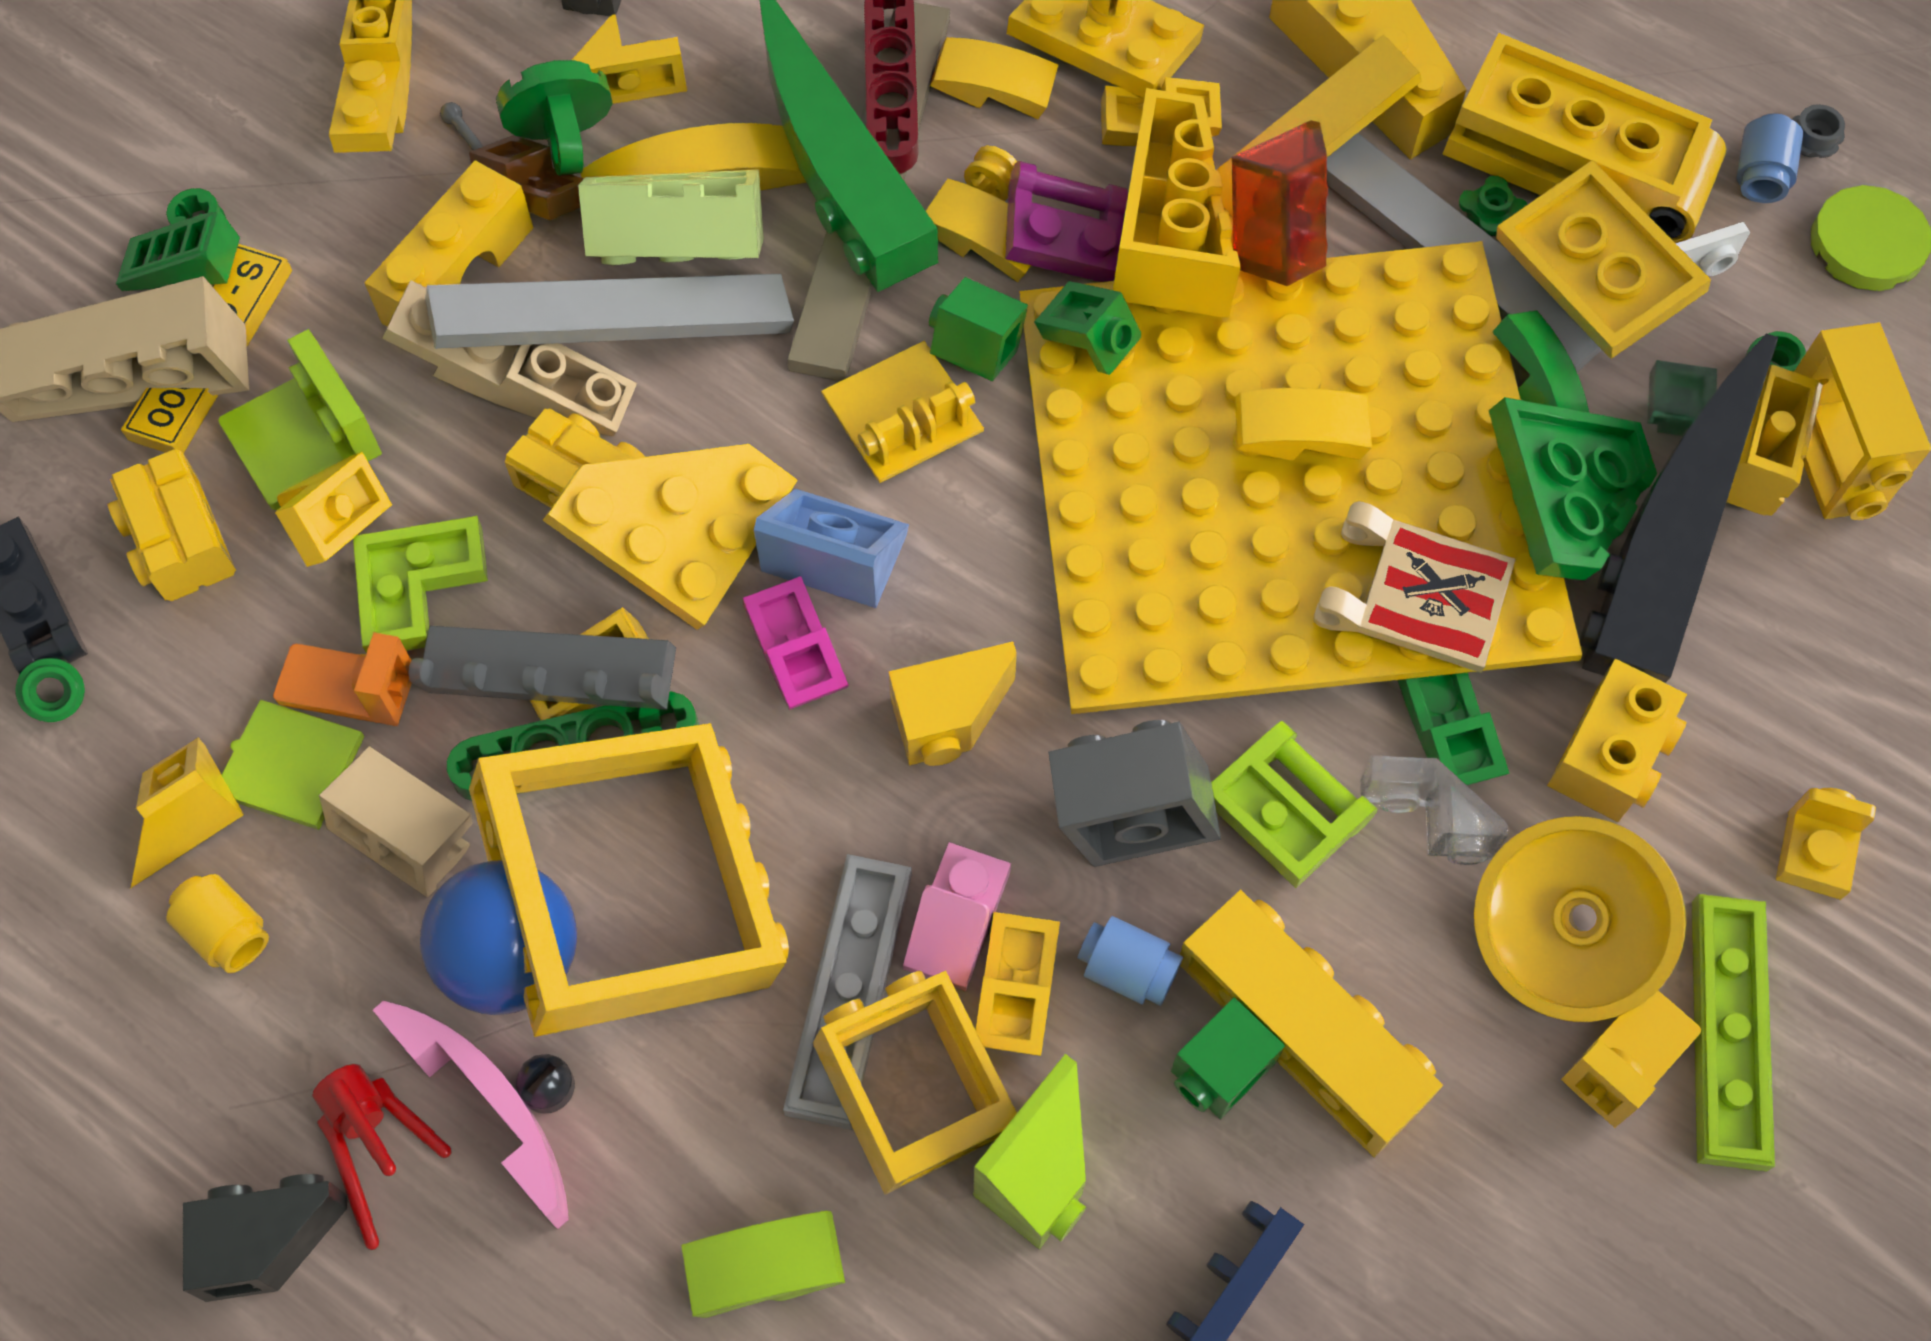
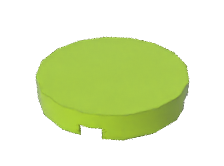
(1871, 237)

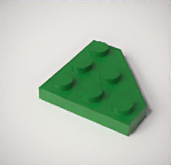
(1571, 481)

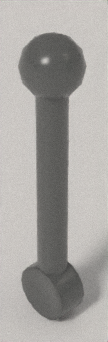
(452, 114)

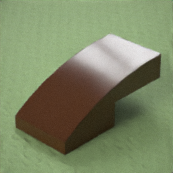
(532, 168)

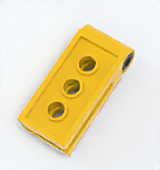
(1548, 117)

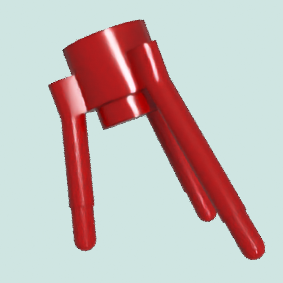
(353, 1108)

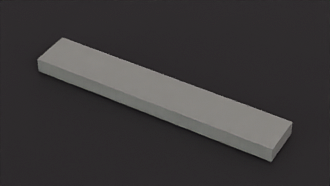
(1424, 219)
(606, 310)

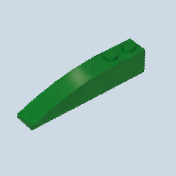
(845, 168)

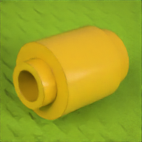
(217, 922)

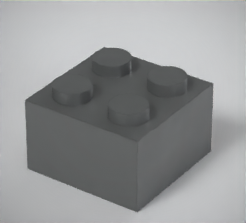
(1134, 793)

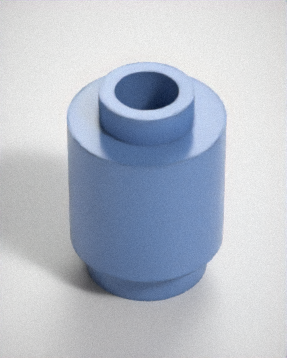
(1769, 158)
(1129, 961)

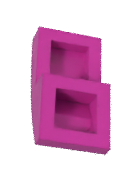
(794, 643)

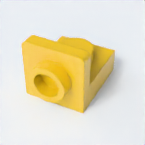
(1823, 841)

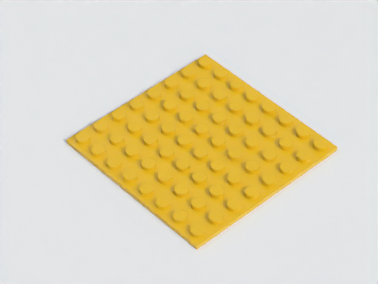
(1206, 562)

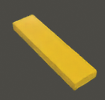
(1343, 101)

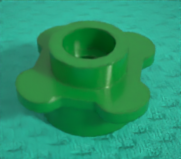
(1480, 208)

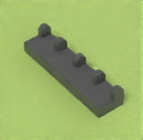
(546, 667)

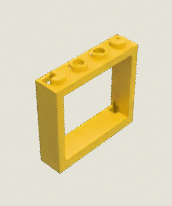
(561, 1007)

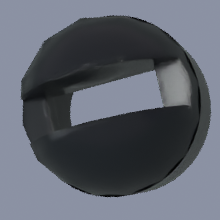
(554, 1090)

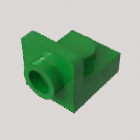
(1092, 321)

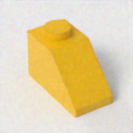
(949, 701)

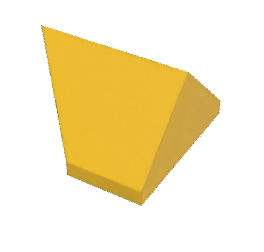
(181, 807)

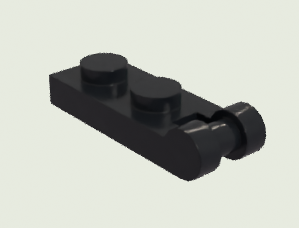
(32, 603)

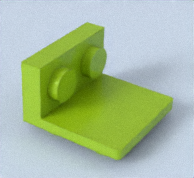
(299, 424)

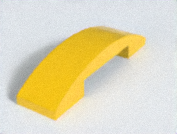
(707, 150)

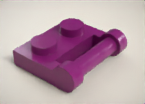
(1062, 238)

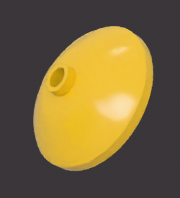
(1529, 927)

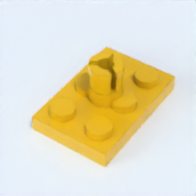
(1116, 40)
(1602, 259)

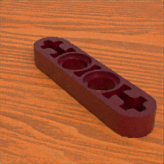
(892, 77)

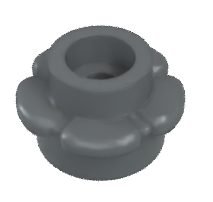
(1822, 130)

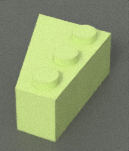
(672, 216)

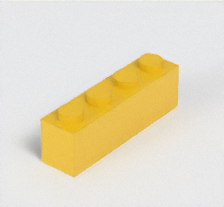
(1329, 1037)

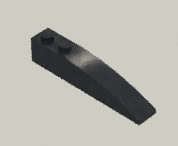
(1671, 539)

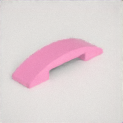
(435, 1045)

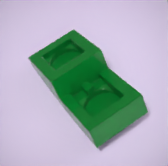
(1543, 356)
(1453, 726)

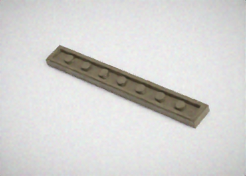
(837, 295)

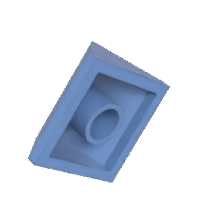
(829, 546)

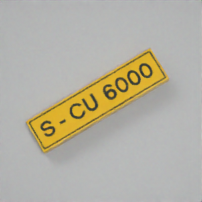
(171, 416)

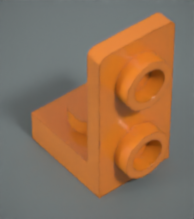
(348, 684)

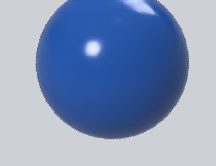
(476, 943)

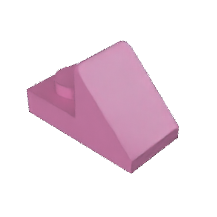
(956, 915)

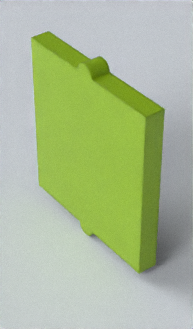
(288, 762)

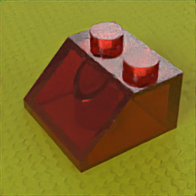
(1281, 205)

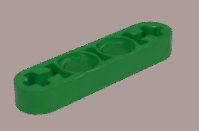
(562, 730)

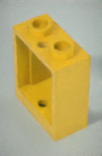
(1864, 426)
(905, 998)

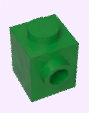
(977, 328)

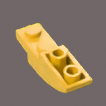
(374, 76)

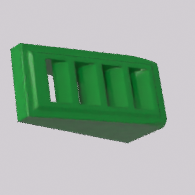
(203, 245)

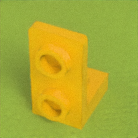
(1631, 1057)

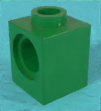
(1225, 1060)

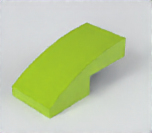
(762, 1263)

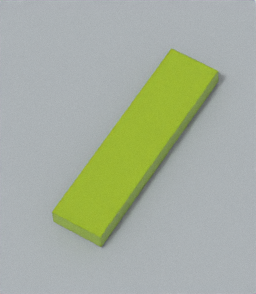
(1735, 1034)

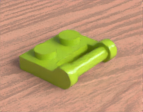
(1276, 816)

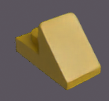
(634, 69)
(331, 508)

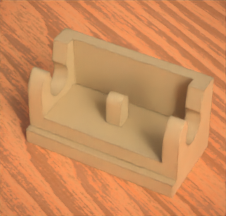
(396, 820)

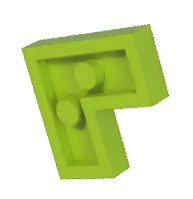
(406, 562)

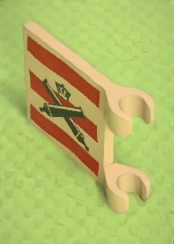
(1424, 593)

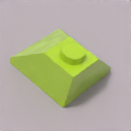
(1038, 1162)

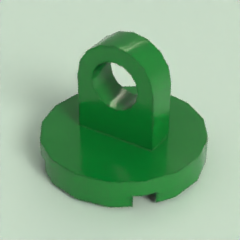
(556, 105)

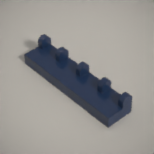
(1242, 1281)

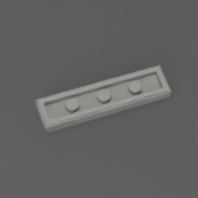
(850, 968)

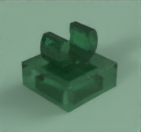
(1678, 395)

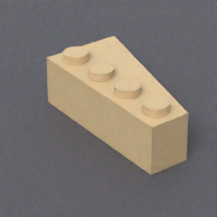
(119, 348)

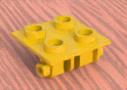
(903, 411)

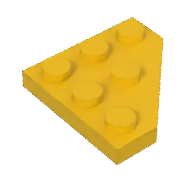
(673, 520)

